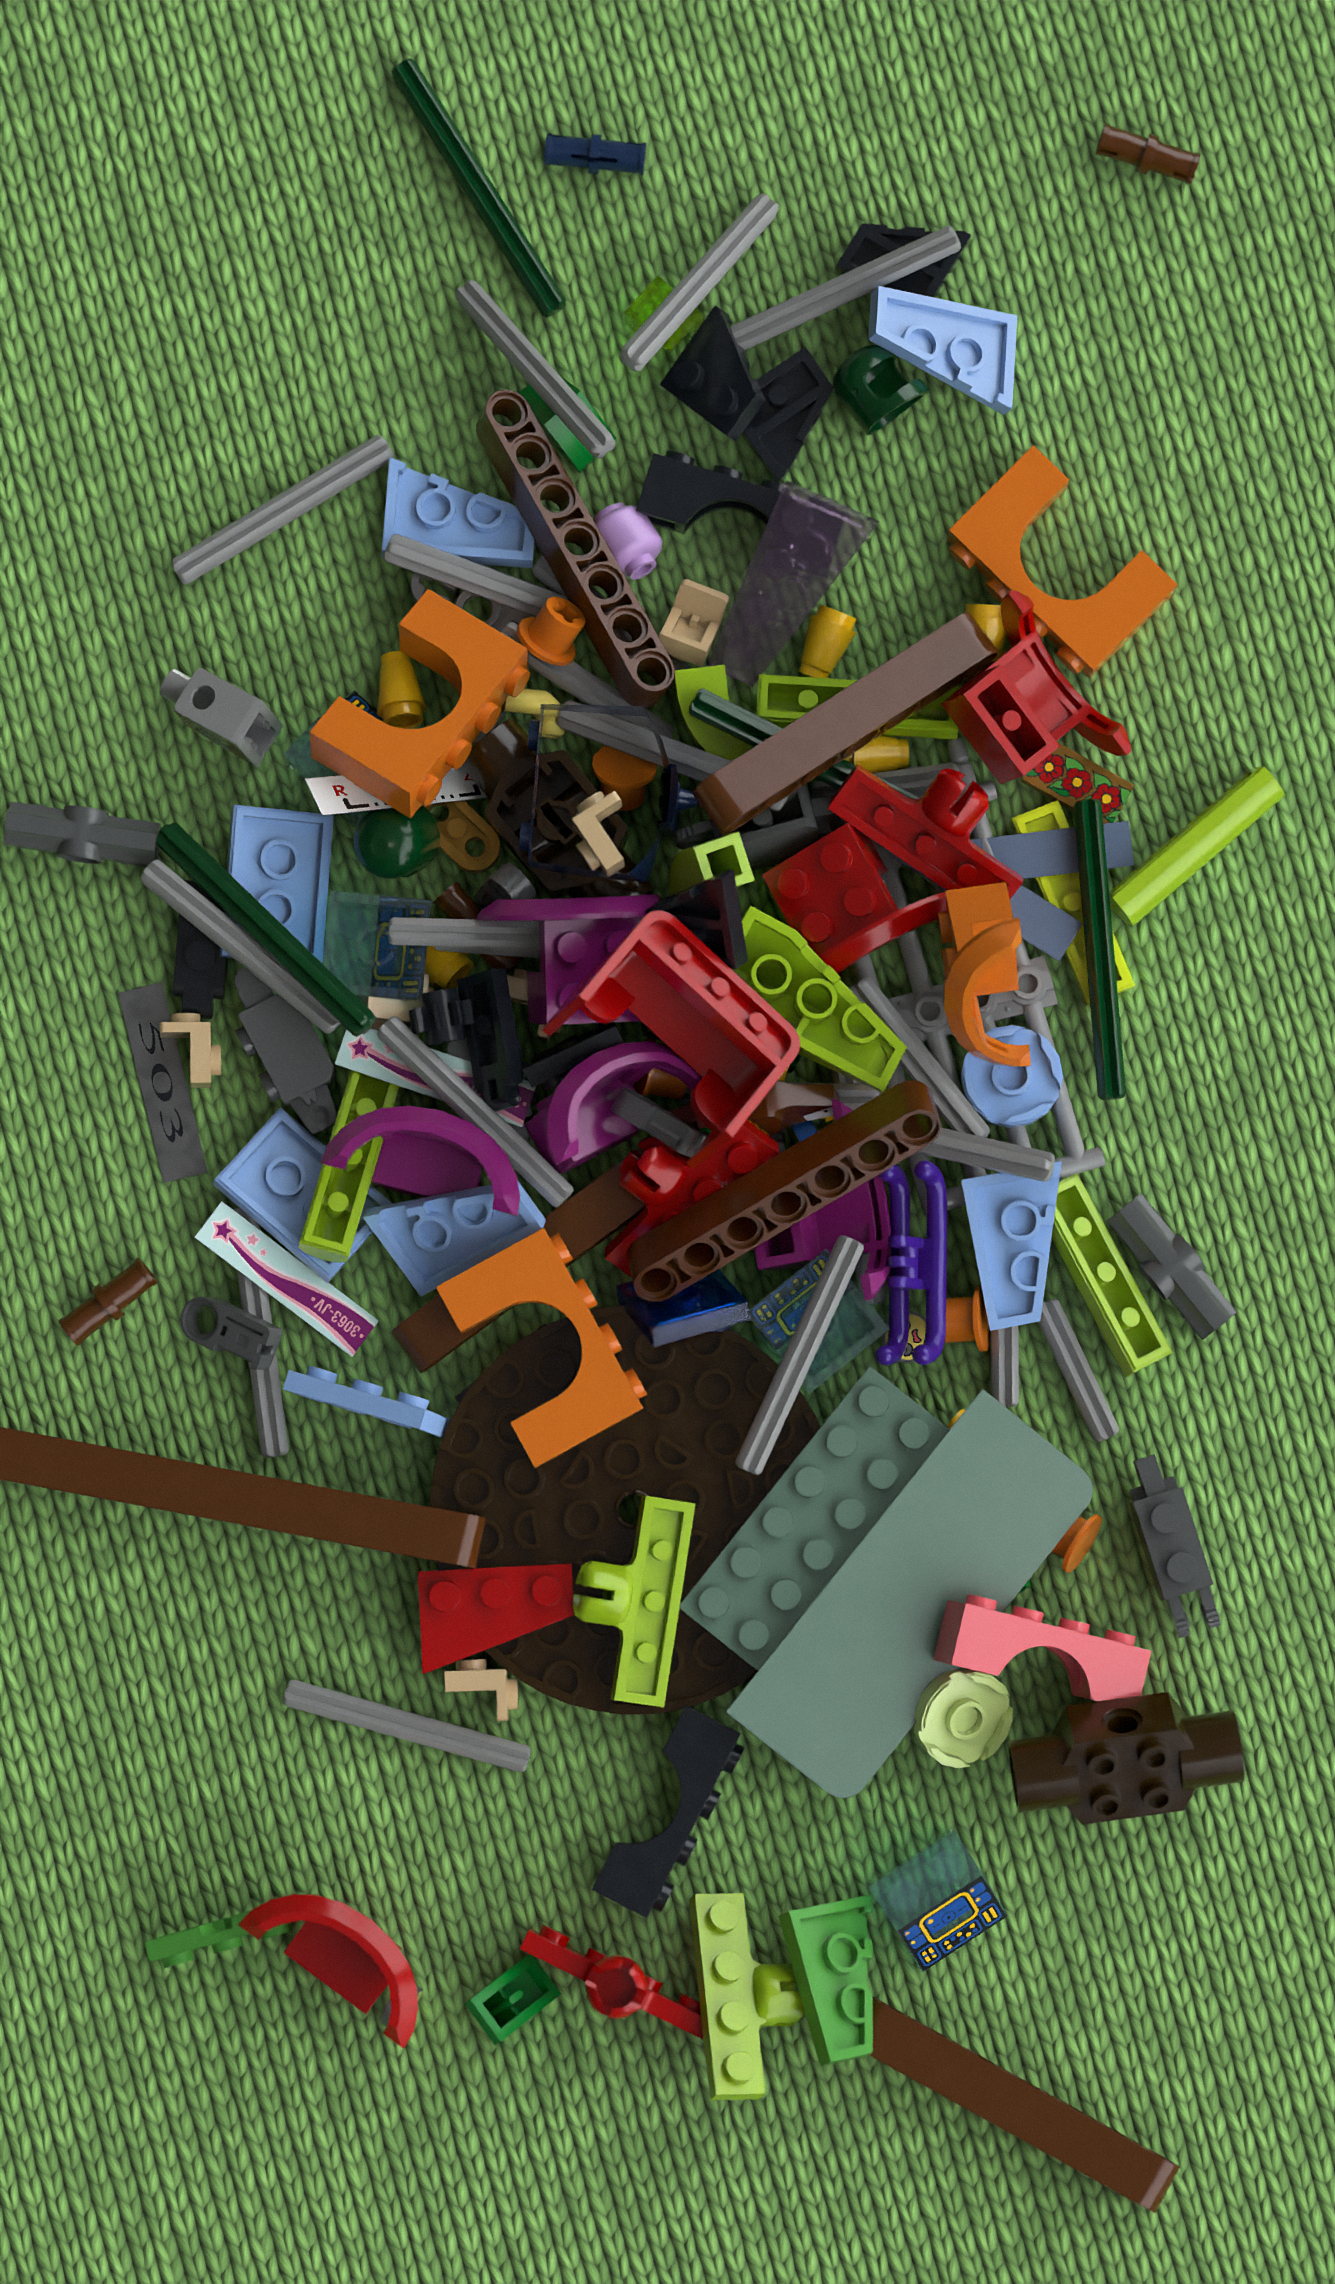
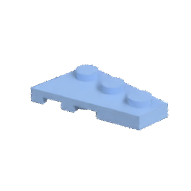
(950, 341)
(454, 519)
(449, 1232)
(1012, 1241)
(366, 1399)

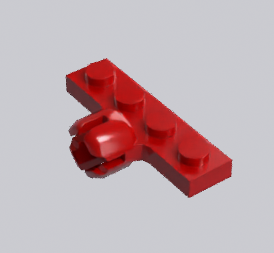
(925, 831)
(671, 1186)
(615, 1982)

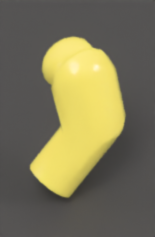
(530, 702)

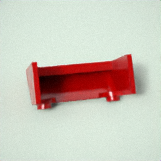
(699, 1013)

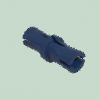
(595, 154)

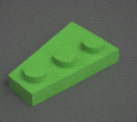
(221, 1934)
(830, 1969)

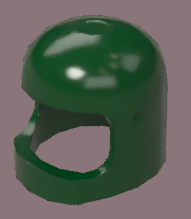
(874, 388)
(394, 844)

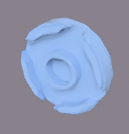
(1013, 1094)

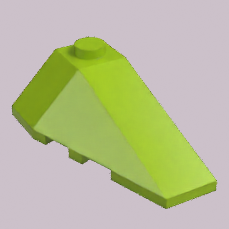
(810, 995)

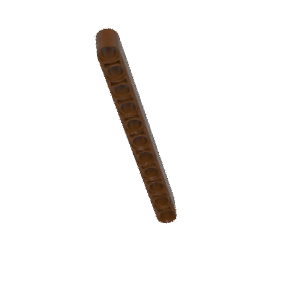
(240, 1498)

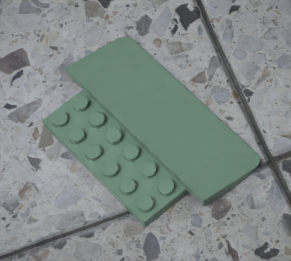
(853, 1563)

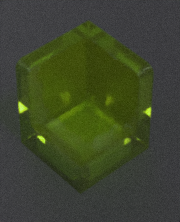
(648, 302)

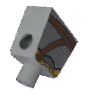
(222, 713)

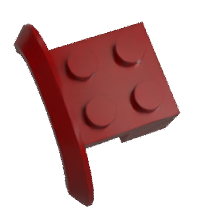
(1025, 703)
(840, 901)
(345, 1954)

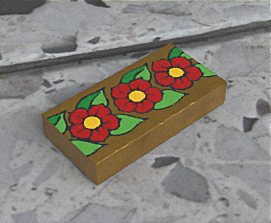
(1073, 777)

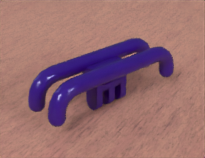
(916, 1265)

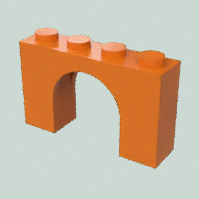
(1084, 628)
(409, 764)
(537, 1274)

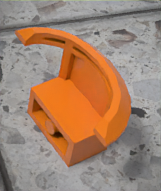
(979, 963)

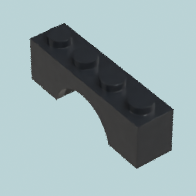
(681, 493)
(638, 1871)

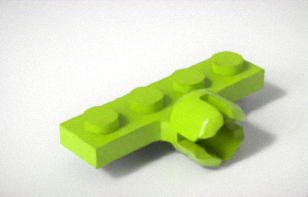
(642, 1599)
(736, 1996)

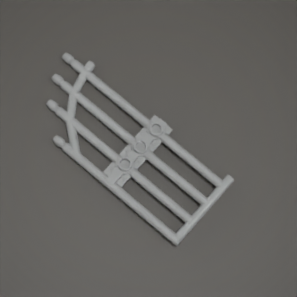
(927, 1018)

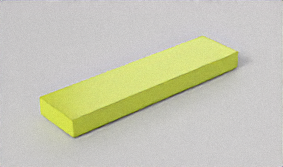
(1065, 894)

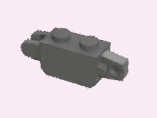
(774, 833)
(290, 1052)
(1171, 1544)

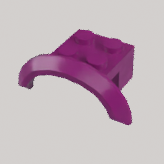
(572, 942)
(577, 1117)
(428, 1154)
(857, 1214)

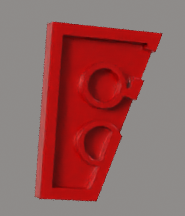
(488, 1606)

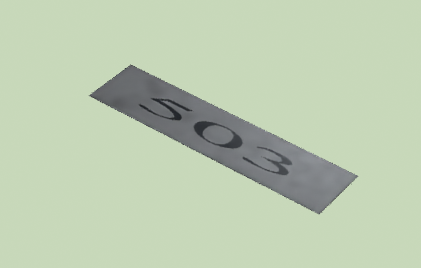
(162, 1083)

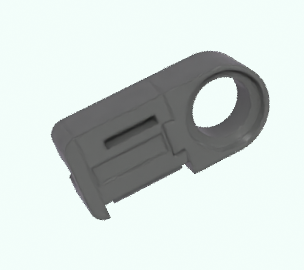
(505, 883)
(658, 1121)
(234, 1331)

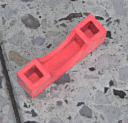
(987, 1640)

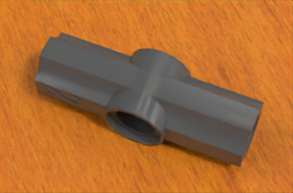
(81, 834)
(1171, 1266)

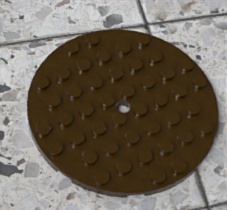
(567, 1510)

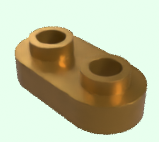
(462, 827)

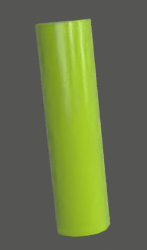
(790, 697)
(1195, 845)
(341, 1192)
(1105, 1280)

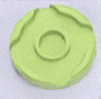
(963, 1717)

